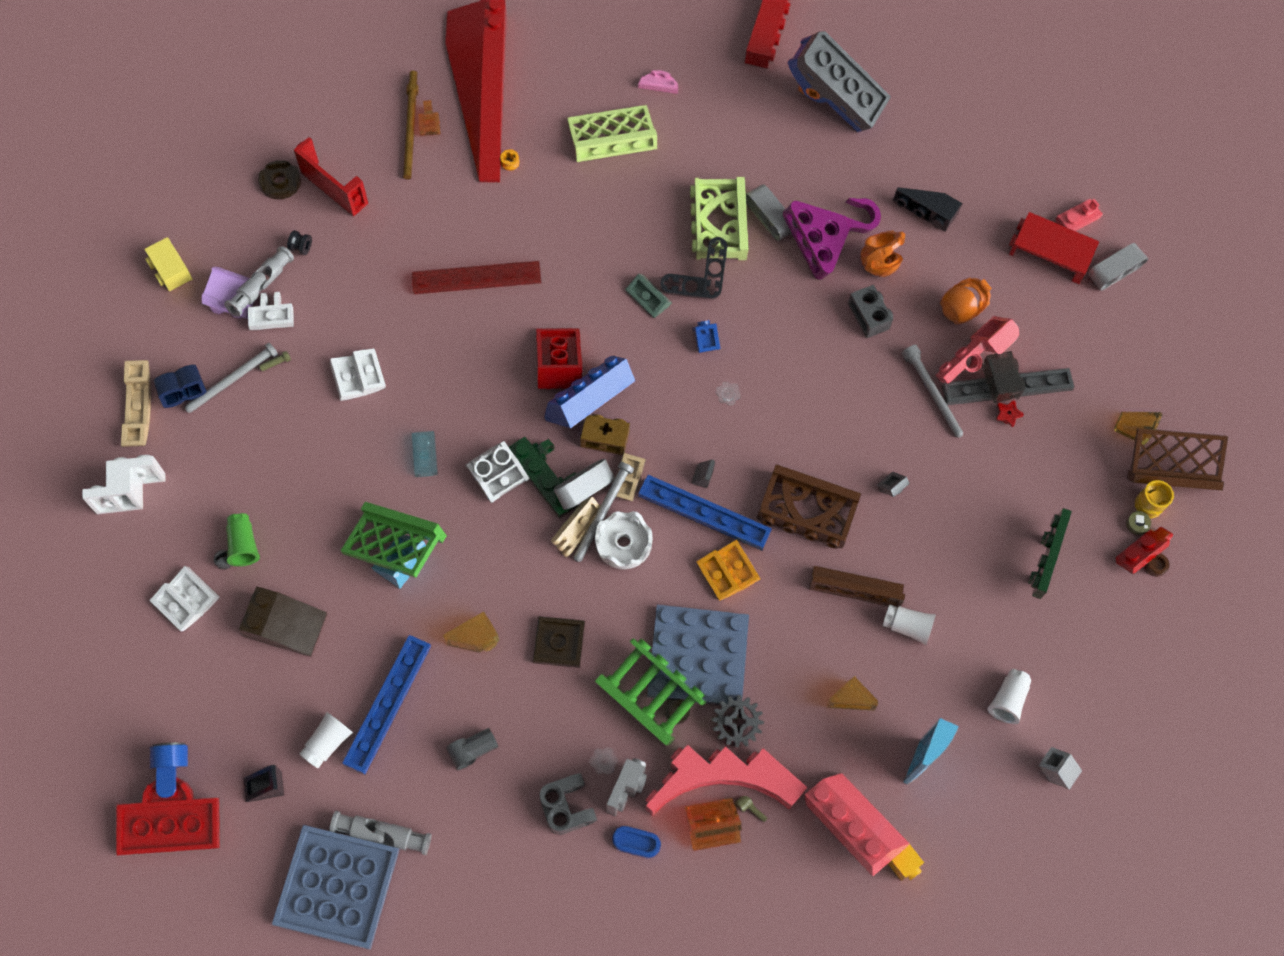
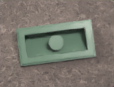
(648, 295)

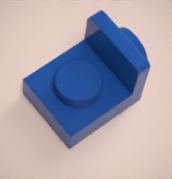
(706, 336)

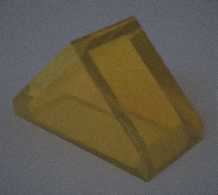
(1130, 421)
(853, 696)

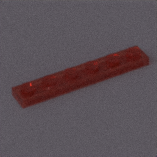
(476, 277)

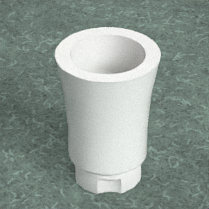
(909, 623)
(1011, 697)
(325, 740)

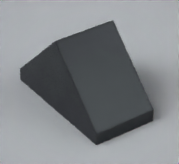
(264, 784)

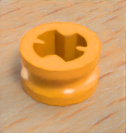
(506, 164)

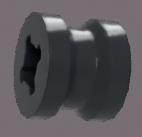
(299, 242)

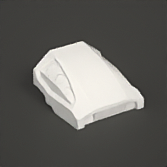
(497, 471)

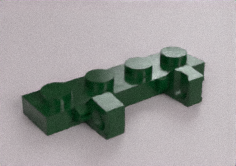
(540, 474)
(1052, 541)

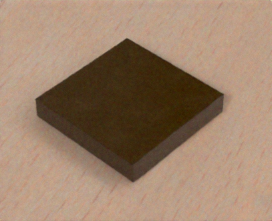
(559, 642)

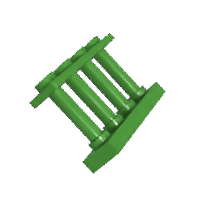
(646, 714)

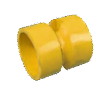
(1154, 498)

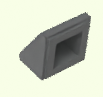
(703, 473)

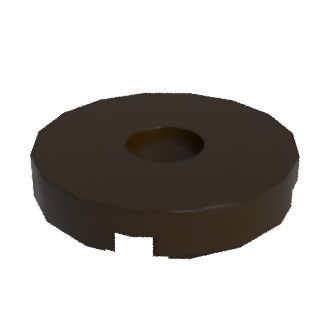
(283, 189)

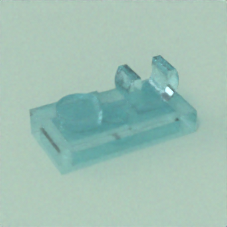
(424, 454)

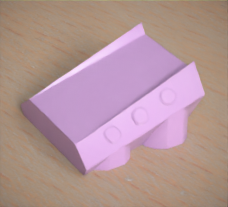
(223, 287)

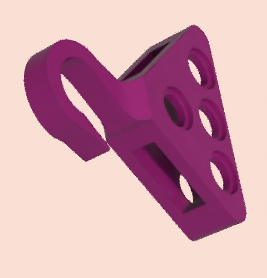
(815, 223)

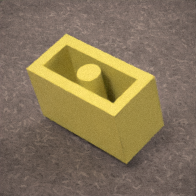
(168, 264)

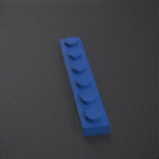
(704, 512)
(386, 705)

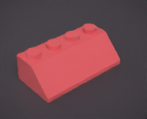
(855, 822)

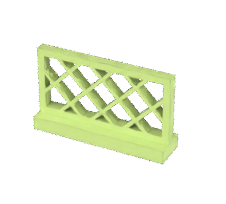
(614, 143)

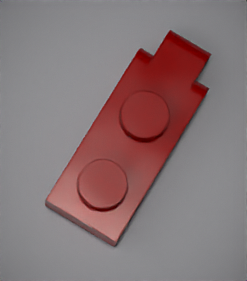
(1144, 549)

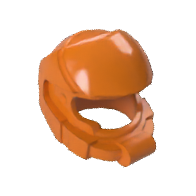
(878, 253)
(960, 303)

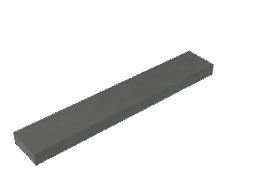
(1035, 384)

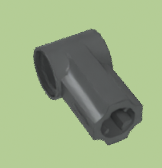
(466, 751)

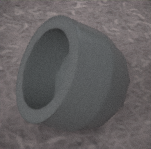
(221, 563)

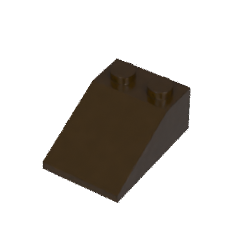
(282, 621)

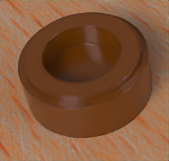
(1158, 565)

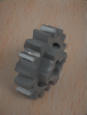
(727, 720)

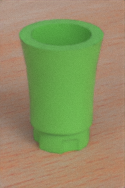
(240, 541)

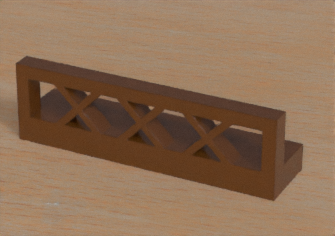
(856, 587)

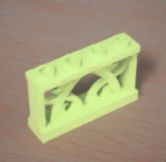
(737, 198)

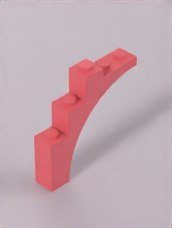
(693, 772)

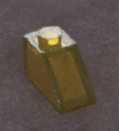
(473, 635)

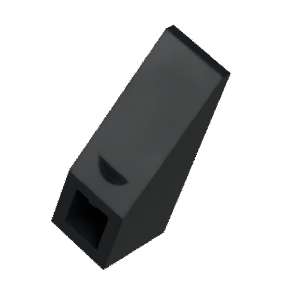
(932, 206)

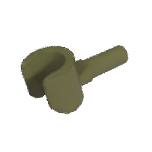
(745, 802)

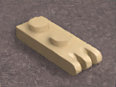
(576, 526)

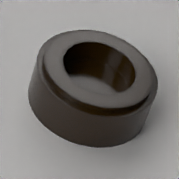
(671, 708)

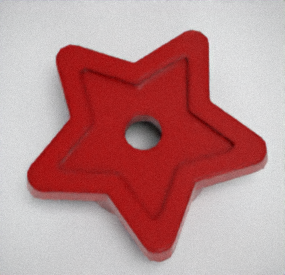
(1005, 417)

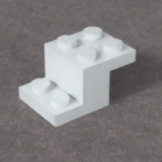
(124, 484)

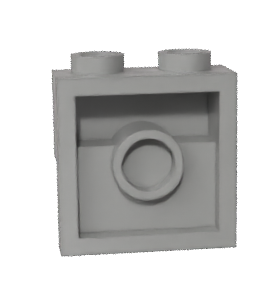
(629, 782)

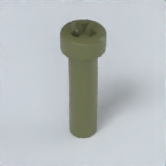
(284, 357)

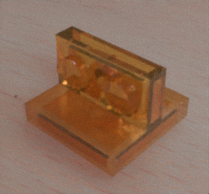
(713, 824)

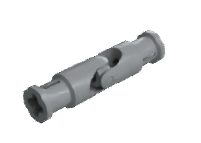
(249, 291)
(399, 836)

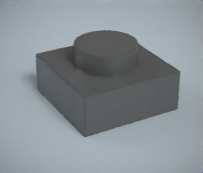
(893, 484)

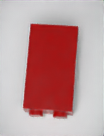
(350, 197)
(1055, 244)

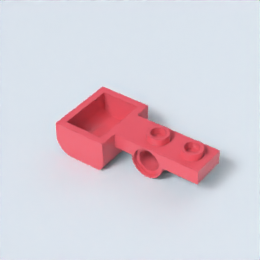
(993, 337)

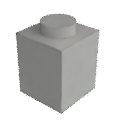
(1060, 768)

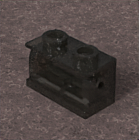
(1003, 376)

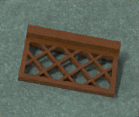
(1178, 478)

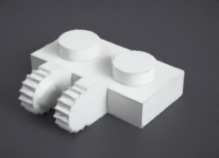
(270, 316)

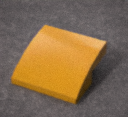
(728, 570)

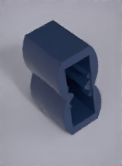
(179, 386)

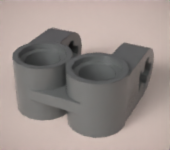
(560, 807)

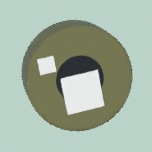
(1138, 523)

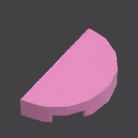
(659, 81)

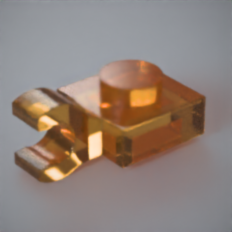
(428, 121)

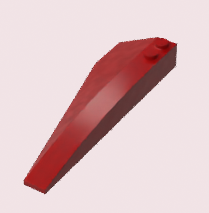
(478, 64)

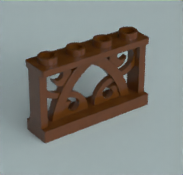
(822, 490)

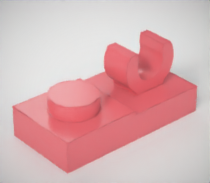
(1080, 215)

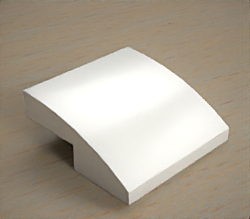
(357, 374)
(184, 599)

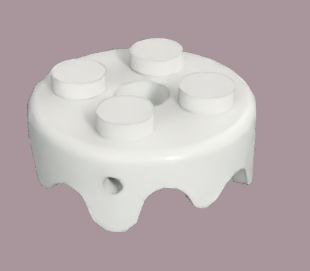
(623, 525)

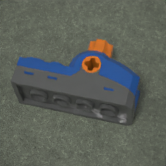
(834, 77)

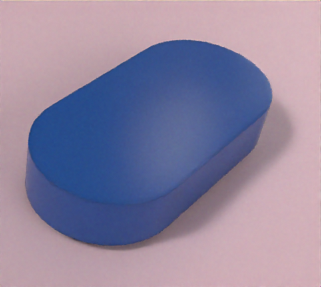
(636, 842)

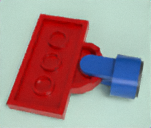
(168, 814)

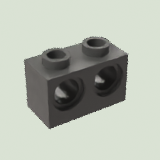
(866, 312)

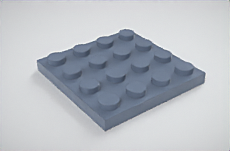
(702, 647)
(336, 887)

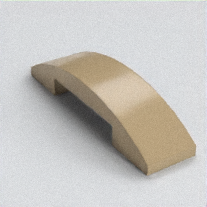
(137, 403)

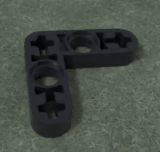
(702, 283)

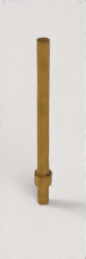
(412, 91)

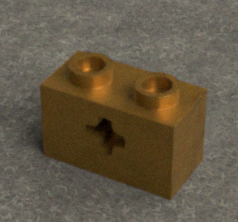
(594, 438)

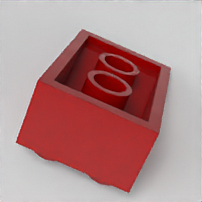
(558, 357)

